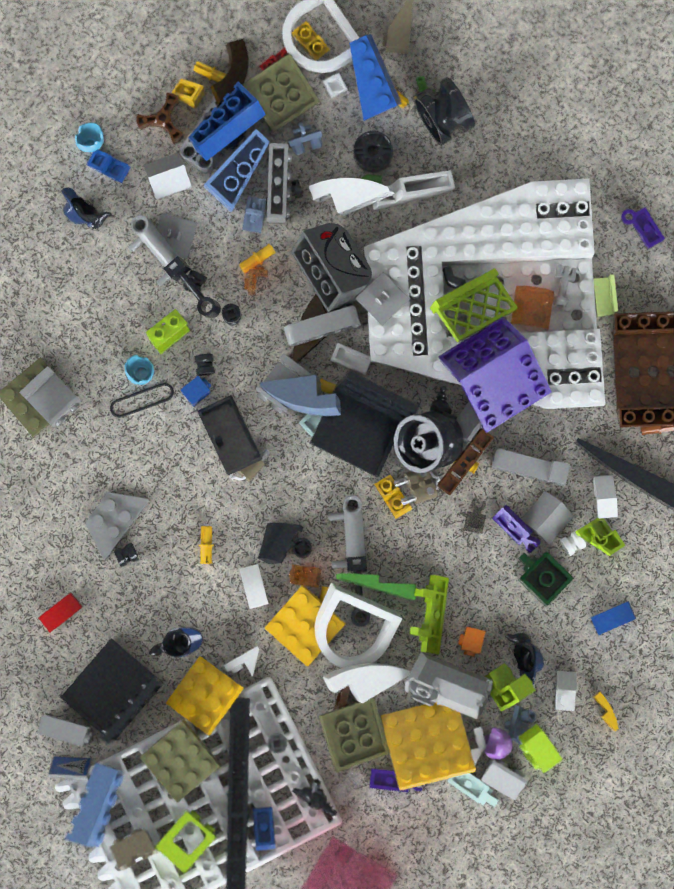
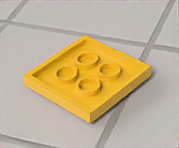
(296, 625)
(204, 695)

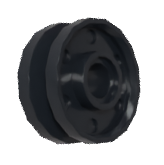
(371, 140)

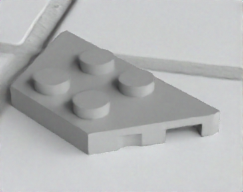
(113, 519)

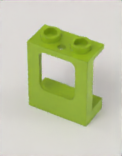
(167, 335)
(174, 852)

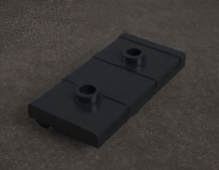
(229, 435)

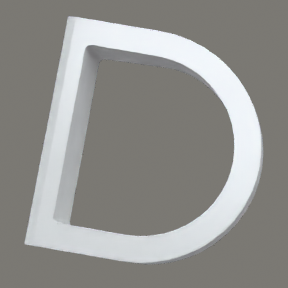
(311, 65)
(333, 596)

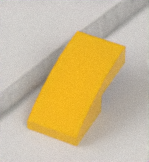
(609, 716)

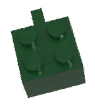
(544, 577)

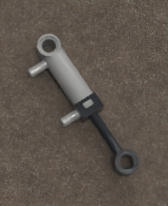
(173, 265)
(354, 547)

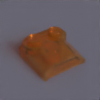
(533, 306)

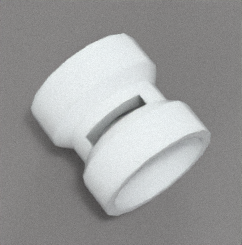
(572, 543)

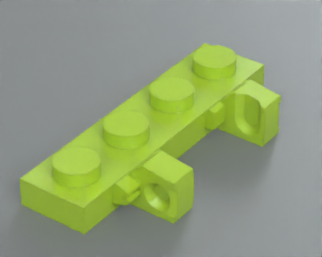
(431, 630)

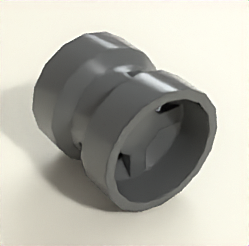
(277, 743)

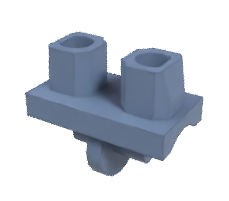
(297, 142)
(254, 214)
(519, 722)

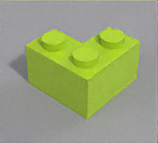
(507, 689)
(538, 749)

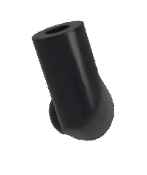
(451, 280)

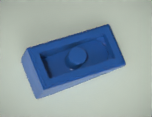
(264, 828)

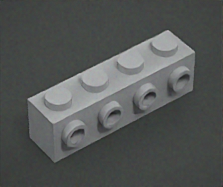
(277, 183)

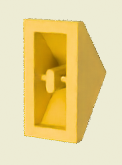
(189, 92)

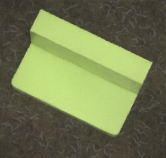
(605, 296)

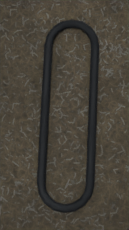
(137, 393)

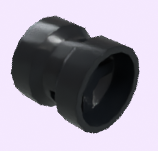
(197, 278)
(231, 314)
(204, 364)
(302, 548)
(126, 554)

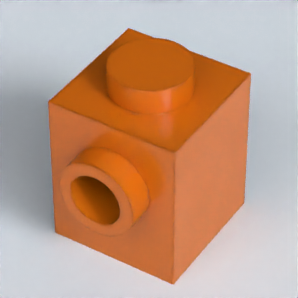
(471, 641)

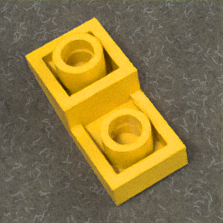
(310, 41)
(392, 496)

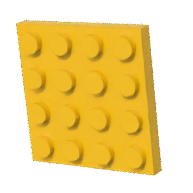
(427, 744)

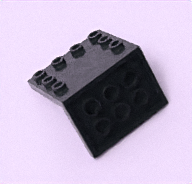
(366, 423)
(112, 690)

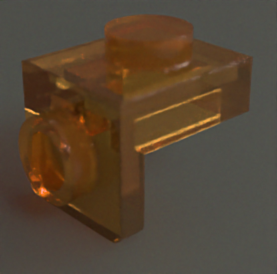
(251, 281)
(305, 576)

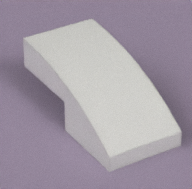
(253, 586)

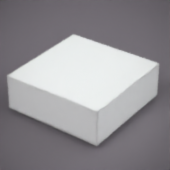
(334, 85)

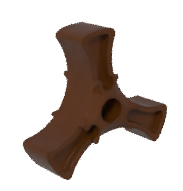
(162, 119)

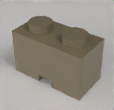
(133, 847)

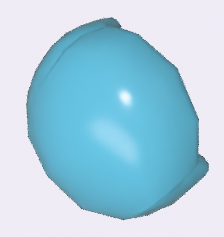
(89, 137)
(140, 377)

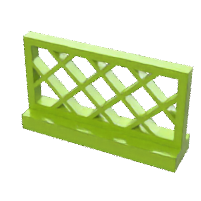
(468, 290)

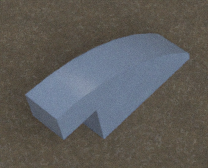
(303, 395)

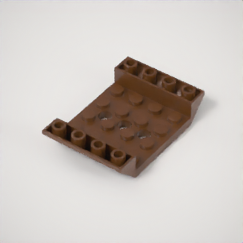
(644, 342)

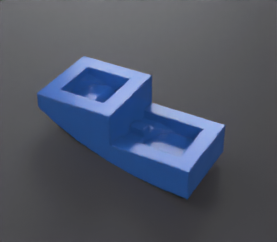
(108, 166)
(613, 618)

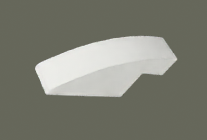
(417, 188)
(349, 193)
(365, 679)

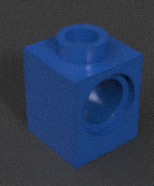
(196, 390)

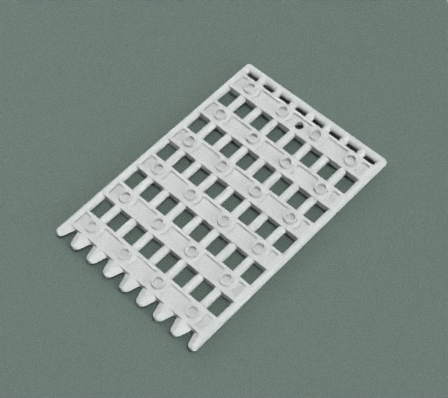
(215, 795)

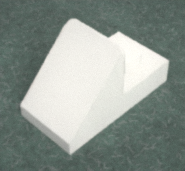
(249, 658)
(565, 690)

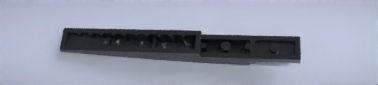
(644, 481)
(238, 794)

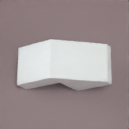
(605, 495)
(480, 741)

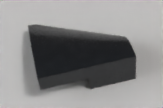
(277, 542)

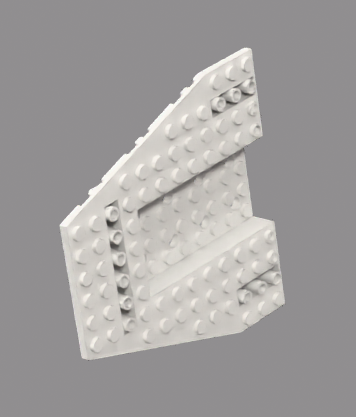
(520, 237)

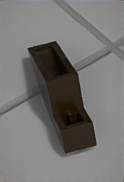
(313, 309)

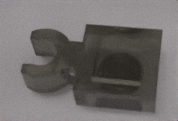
(475, 520)

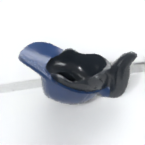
(81, 212)
(178, 643)
(527, 655)

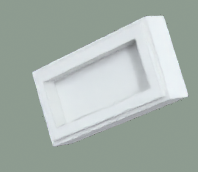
(351, 359)

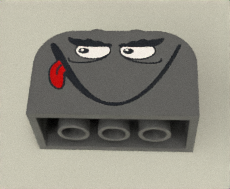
(332, 265)

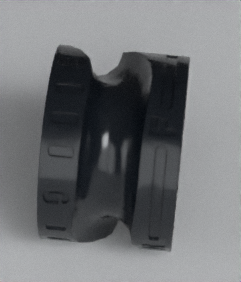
(444, 111)
(428, 441)

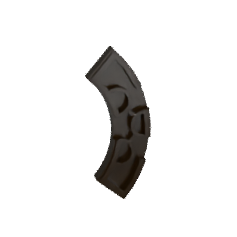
(237, 70)

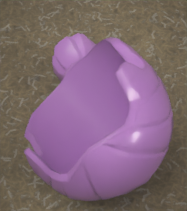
(498, 744)

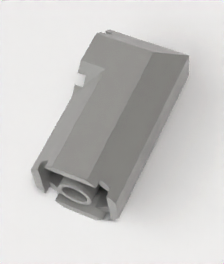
(448, 685)

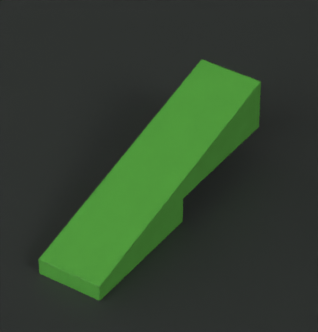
(404, 591)

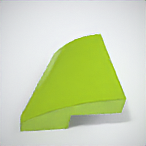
(601, 536)

